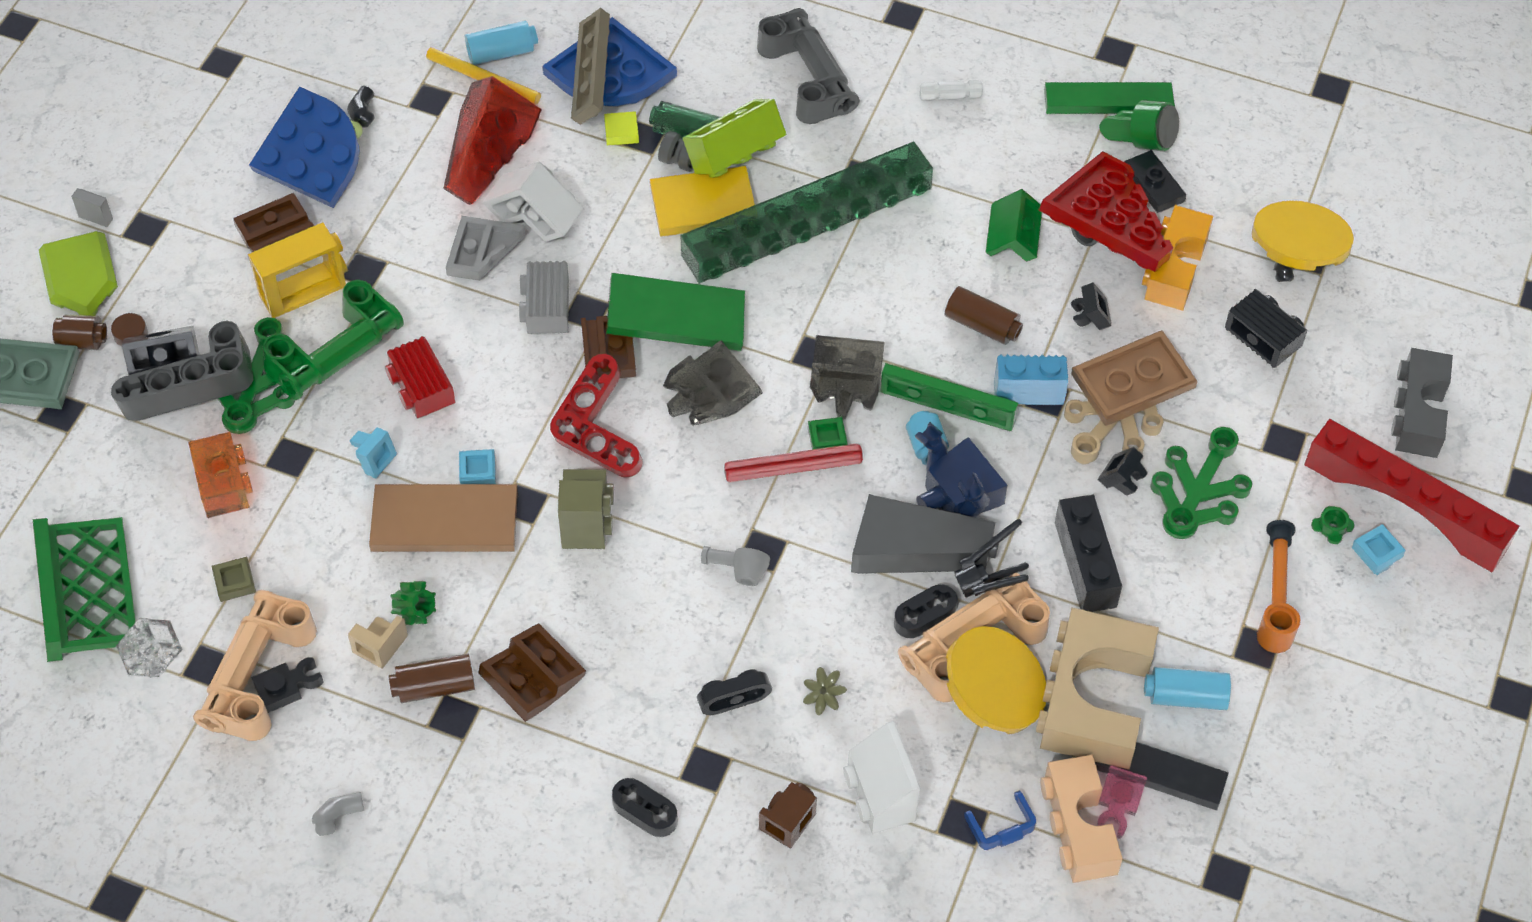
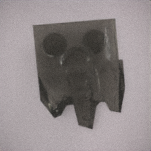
(846, 371)
(710, 386)

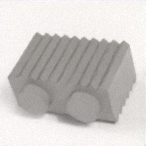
(546, 297)

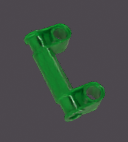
(370, 321)

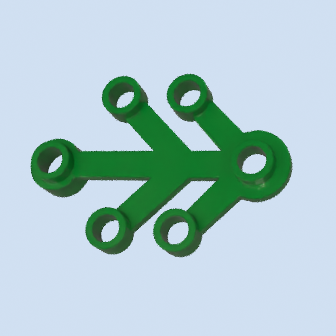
(244, 405)
(1198, 489)

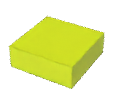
(621, 128)

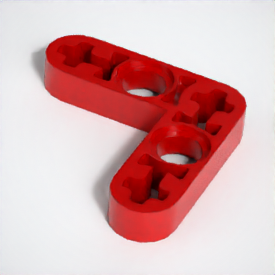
(583, 418)

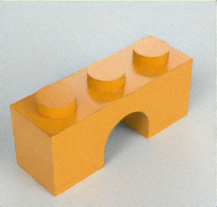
(1173, 280)

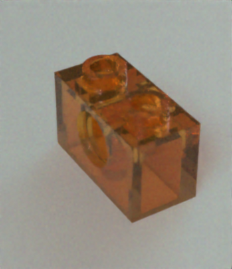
(220, 492)

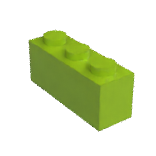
(734, 137)

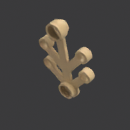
(1092, 440)

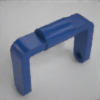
(1007, 835)

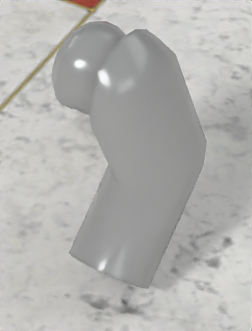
(332, 809)

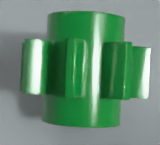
(413, 602)

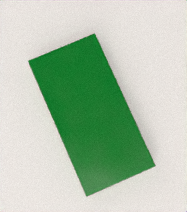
(675, 311)

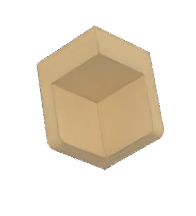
(379, 640)

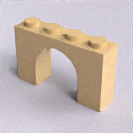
(1071, 722)

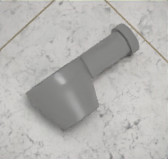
(747, 562)

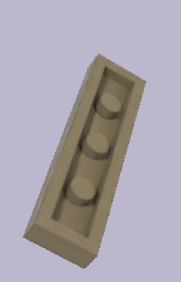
(590, 66)

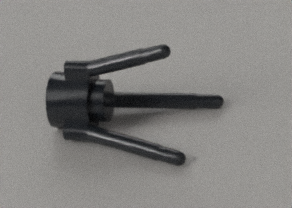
(975, 579)

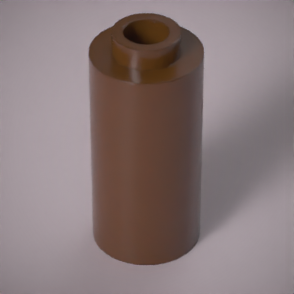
(983, 316)
(432, 678)

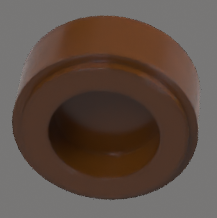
(128, 326)

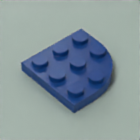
(631, 68)
(310, 148)

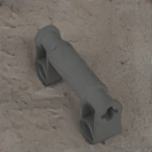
(817, 98)

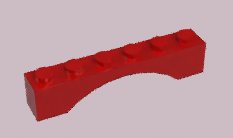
(1467, 524)

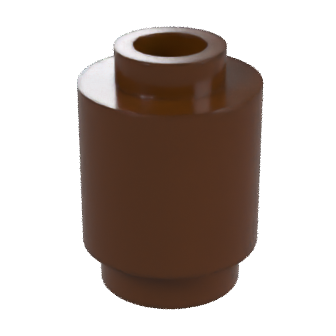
(80, 330)

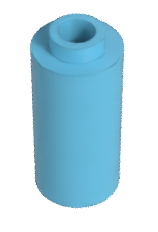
(500, 42)
(1188, 688)

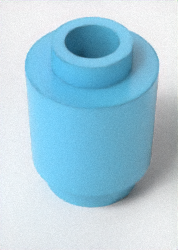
(919, 423)

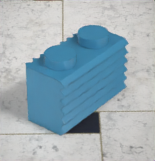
(1031, 379)

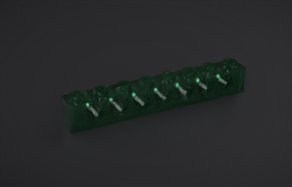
(806, 212)

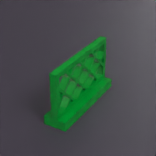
(51, 581)

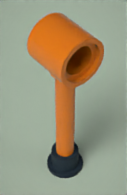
(1279, 612)

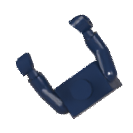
(959, 479)

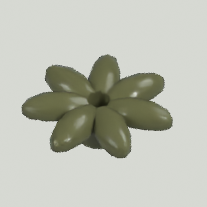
(824, 690)

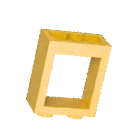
(306, 285)

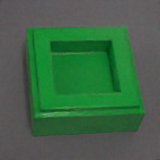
(827, 433)

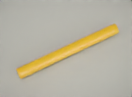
(478, 73)

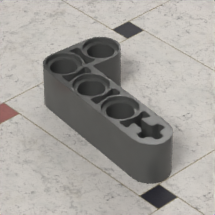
(188, 381)

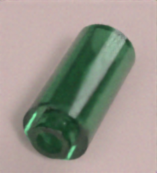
(678, 119)

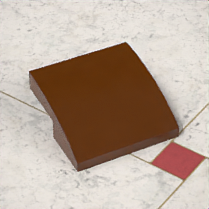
(531, 672)

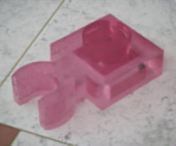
(1121, 795)

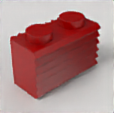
(420, 378)

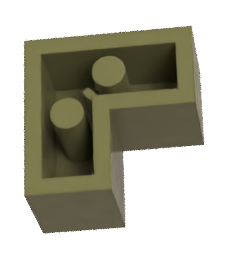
(585, 508)

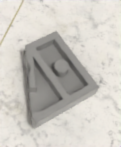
(481, 246)

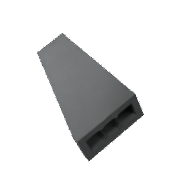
(916, 538)

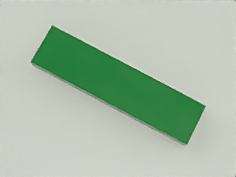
(1102, 96)
(948, 397)

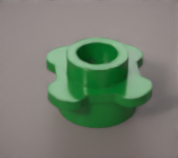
(1335, 516)

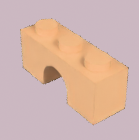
(1086, 849)

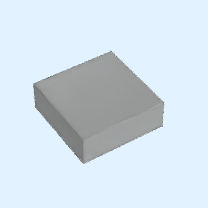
(92, 207)

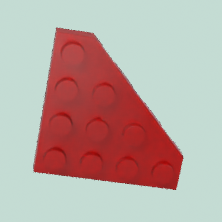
(1110, 209)

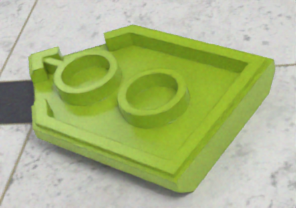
(78, 272)

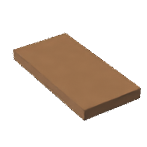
(444, 518)

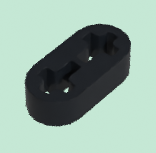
(923, 608)
(640, 814)

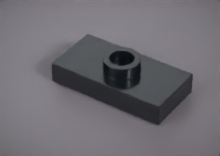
(1156, 181)

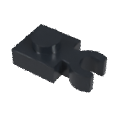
(281, 686)

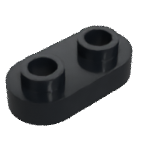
(734, 693)

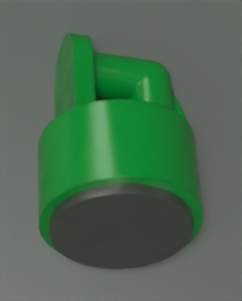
(1149, 126)

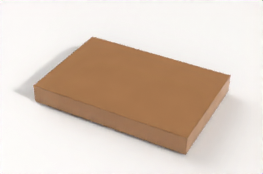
(1133, 377)

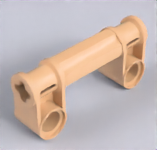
(1010, 604)
(226, 702)

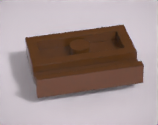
(272, 222)
(598, 342)

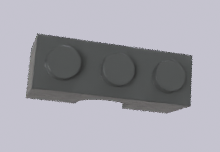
(1419, 426)

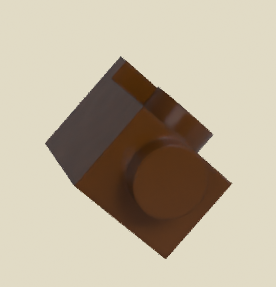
(788, 814)

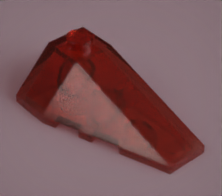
(487, 134)

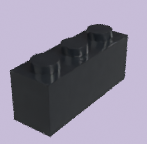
(1088, 553)

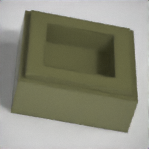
(233, 579)

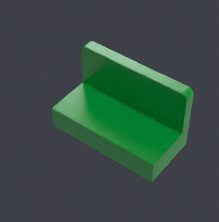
(1014, 225)

